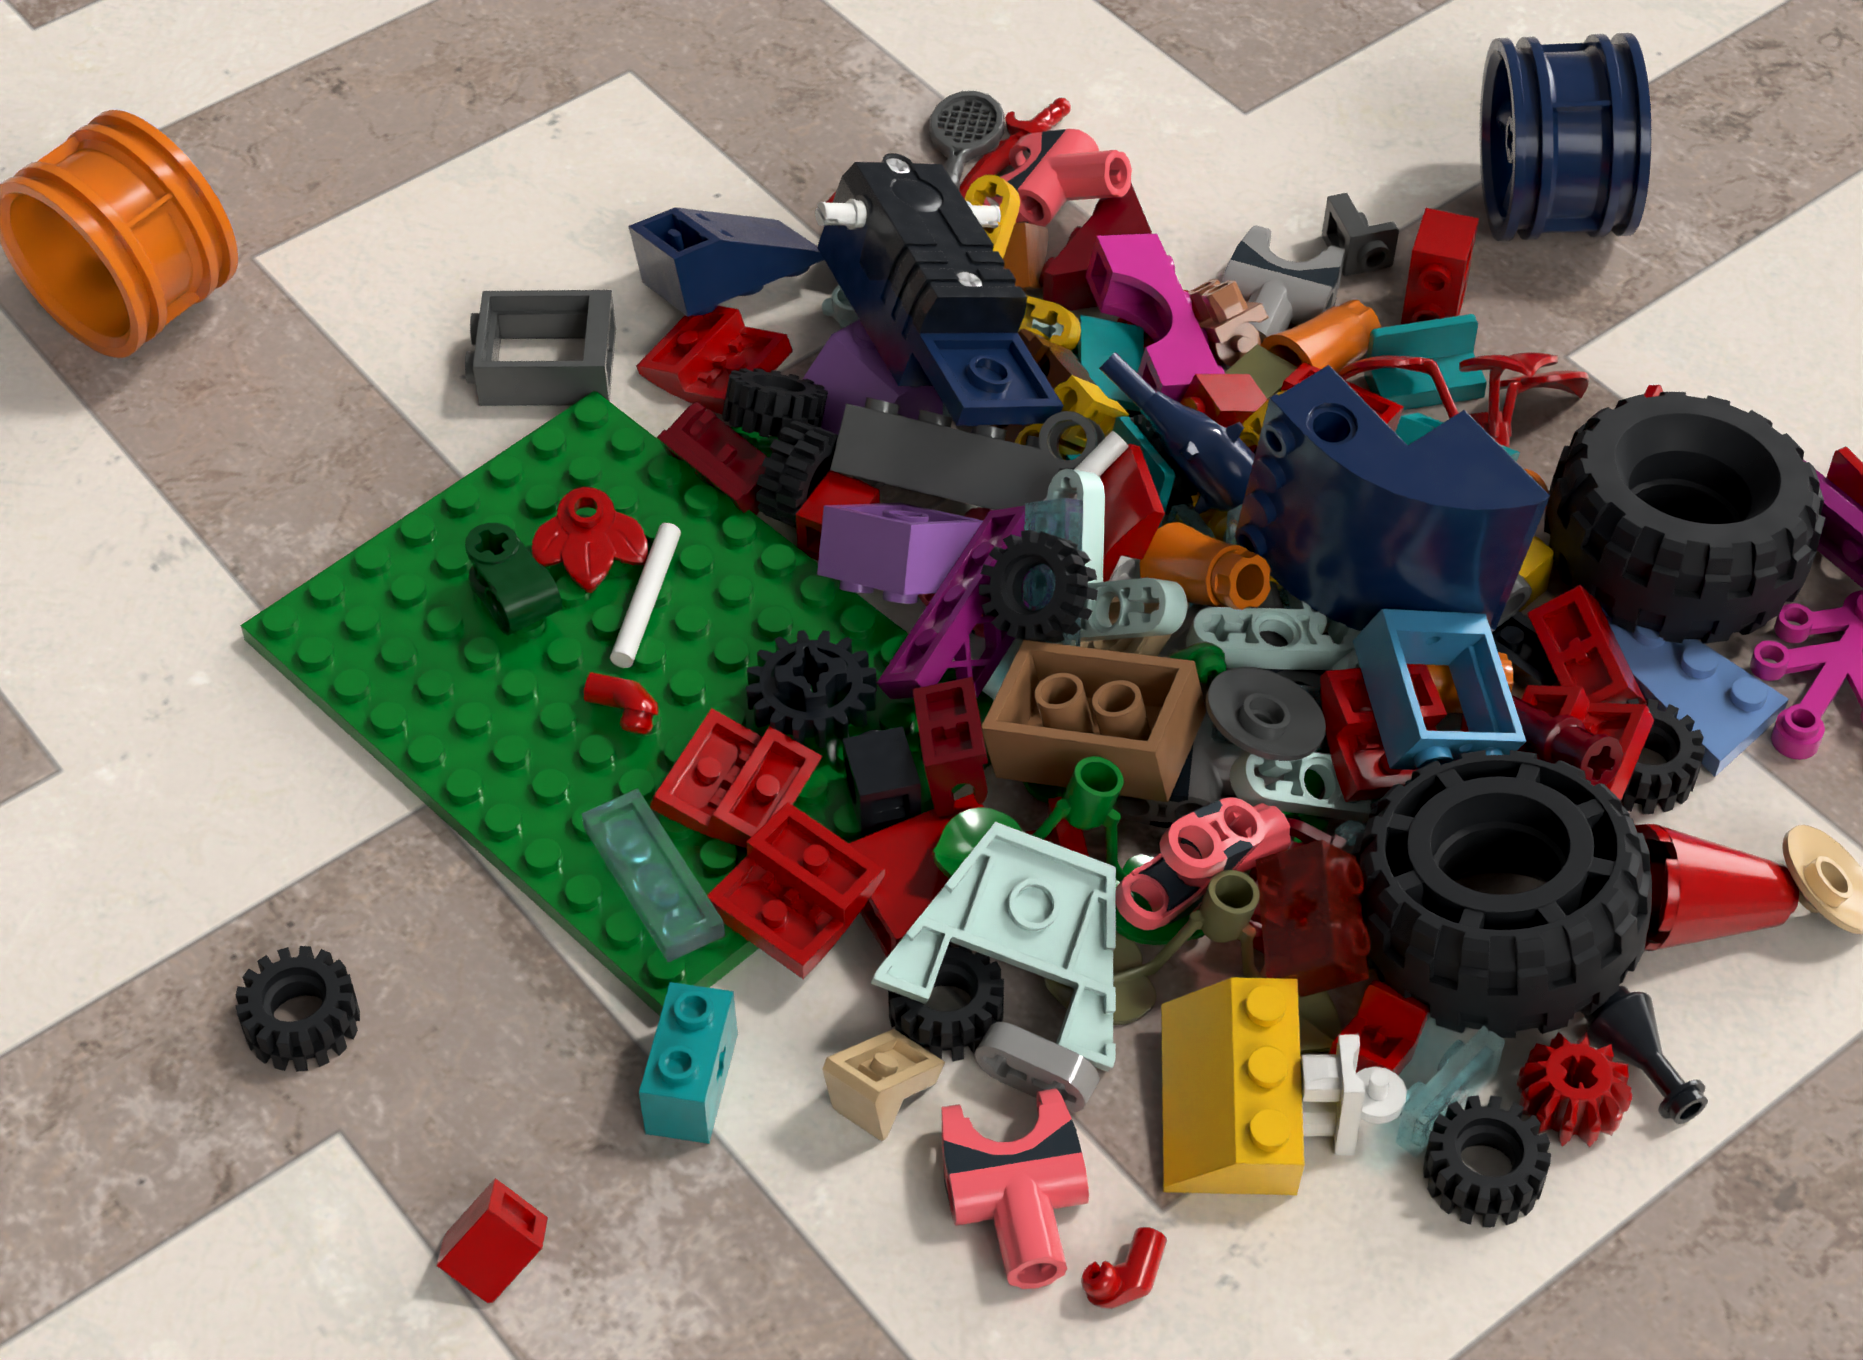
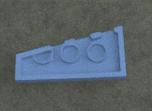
(1716, 693)

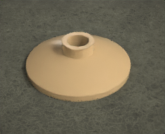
(1826, 876)

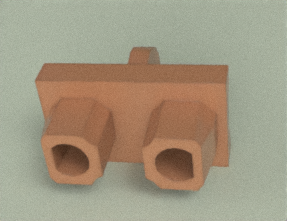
(1226, 319)

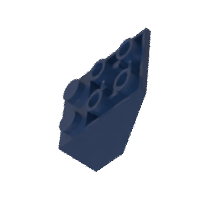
(714, 256)

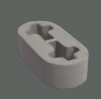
(1036, 1064)

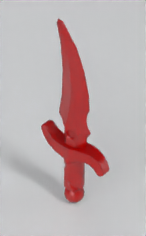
(999, 158)

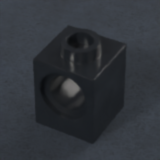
(881, 778)

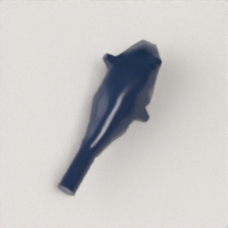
(1198, 447)

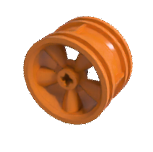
(116, 233)

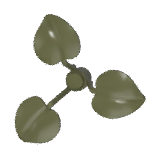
(1223, 918)

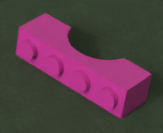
(1139, 284)

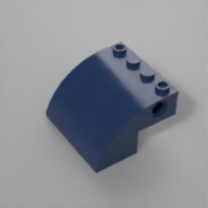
(1380, 523)

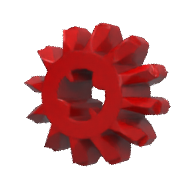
(1574, 1089)

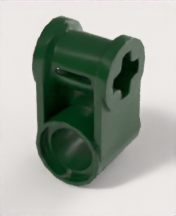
(509, 578)

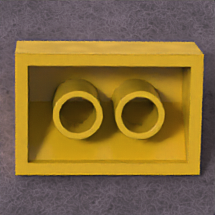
(1233, 1089)

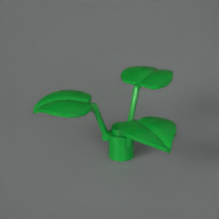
(1085, 805)

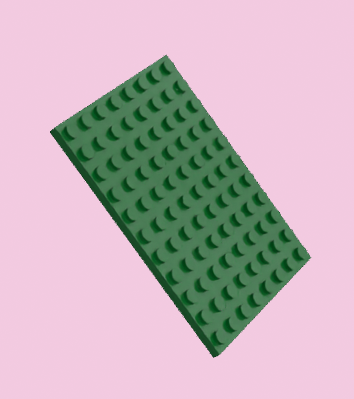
(500, 722)

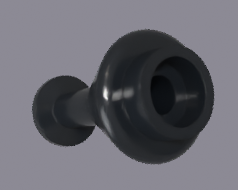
(1632, 1029)

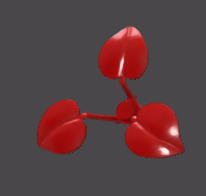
(1494, 422)

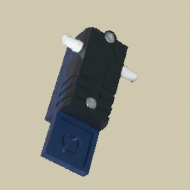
(934, 290)

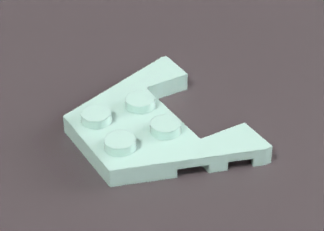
(1031, 910)

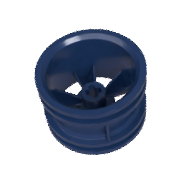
(1565, 136)

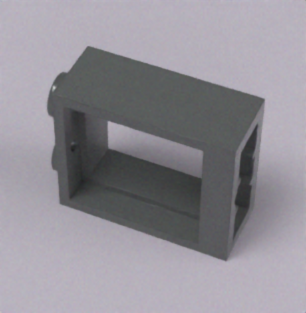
(541, 316)

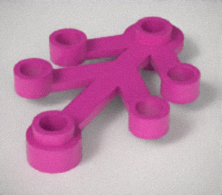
(1800, 727)

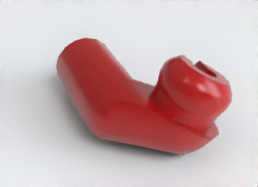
(623, 694)

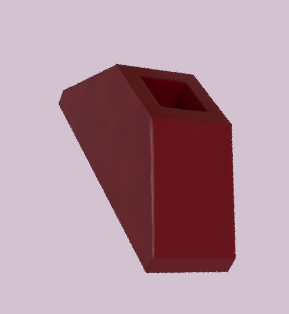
(1064, 276)

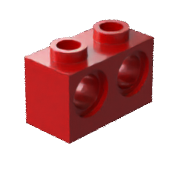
(1439, 266)

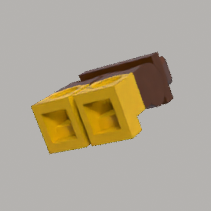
(1073, 389)

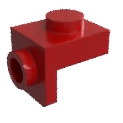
(1386, 1028)

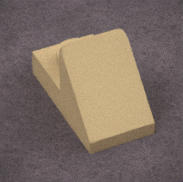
(875, 1077)

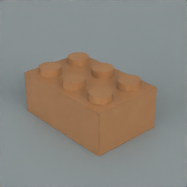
(1096, 703)

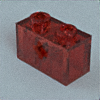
(1313, 917)

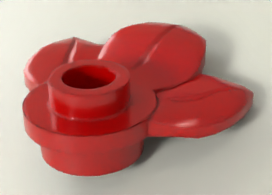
(589, 543)

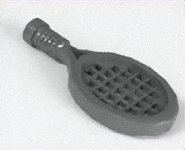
(961, 149)

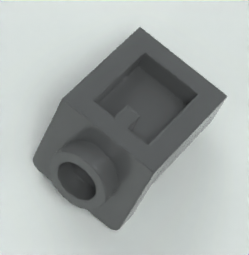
(1365, 246)

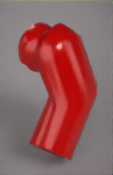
(1133, 1279)

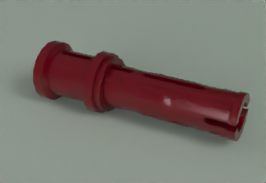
(1568, 741)

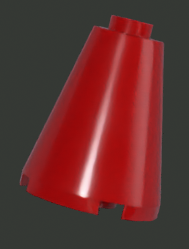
(1711, 890)

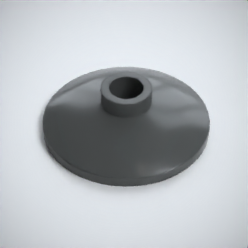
(1265, 714)

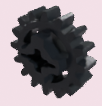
(840, 684)

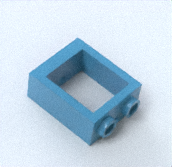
(1482, 688)

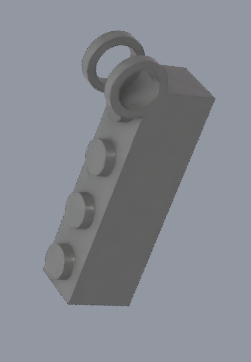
(954, 463)

